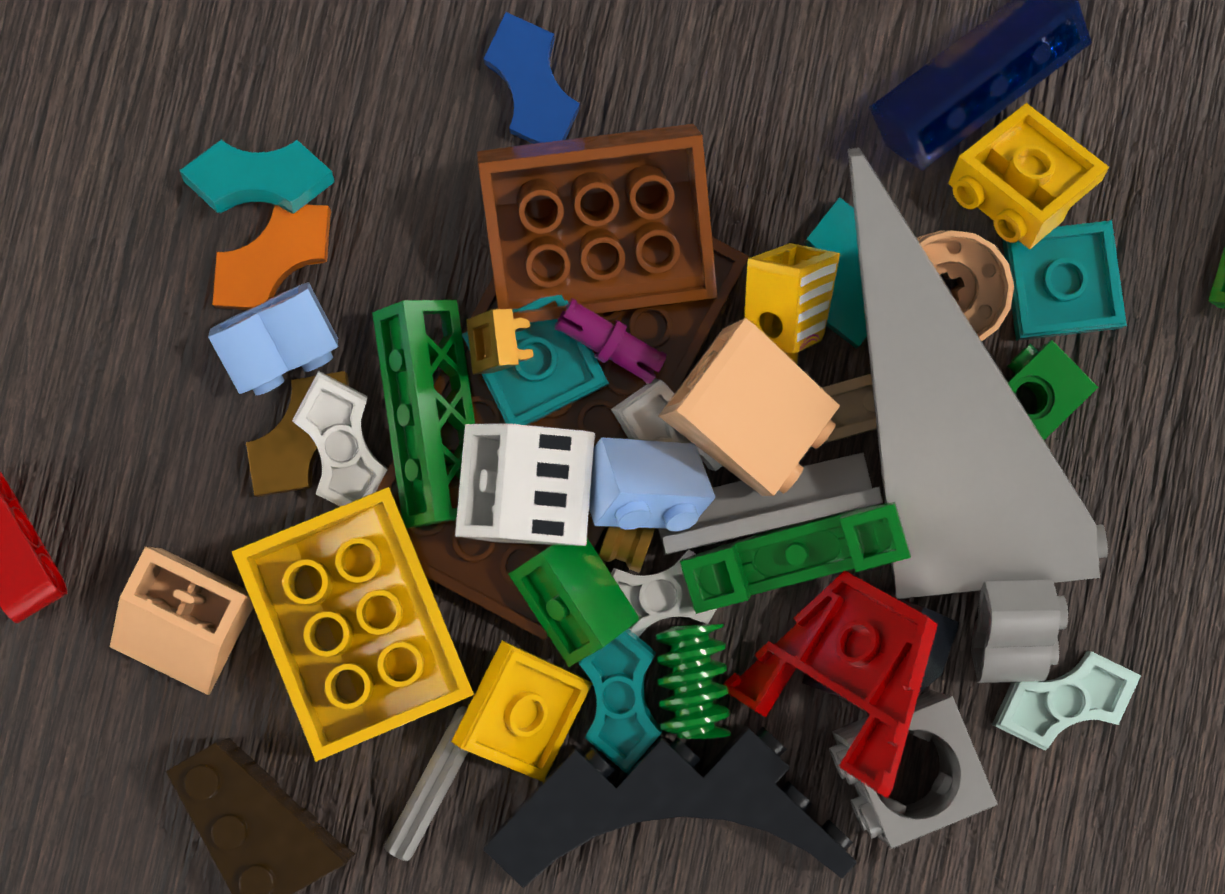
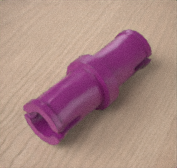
(610, 341)

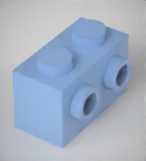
(648, 484)

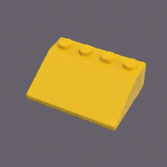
(352, 623)

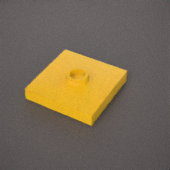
(521, 711)

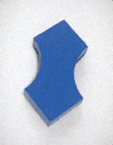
(522, 59)

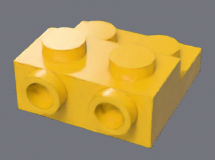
(1025, 176)

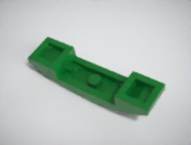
(795, 555)

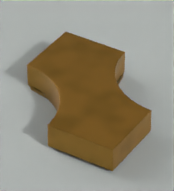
(286, 455)

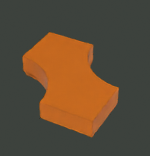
(257, 270)

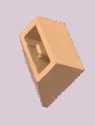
(179, 618)

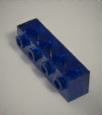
(979, 77)

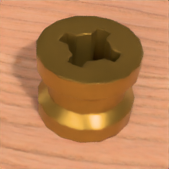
(627, 546)

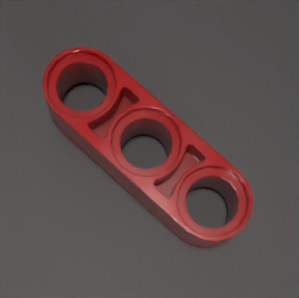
(26, 569)

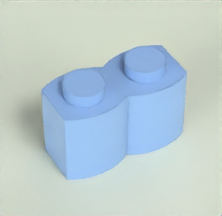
(274, 339)

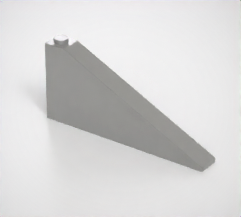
(952, 437)

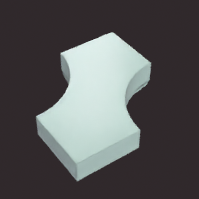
(1087, 692)

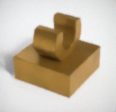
(494, 341)

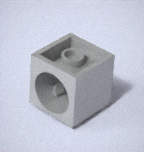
(955, 794)

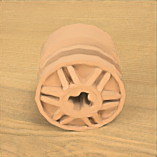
(981, 274)

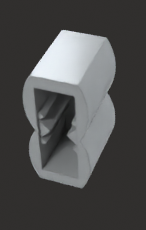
(1017, 630)

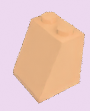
(752, 409)

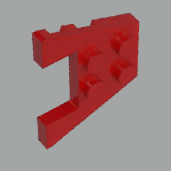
(863, 650)

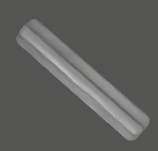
(427, 794)

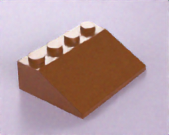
(600, 221)

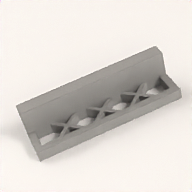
(741, 511)

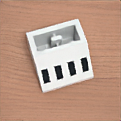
(525, 484)

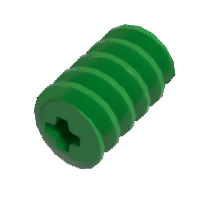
(693, 681)

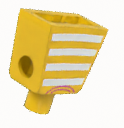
(791, 295)

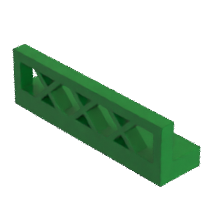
(418, 410)

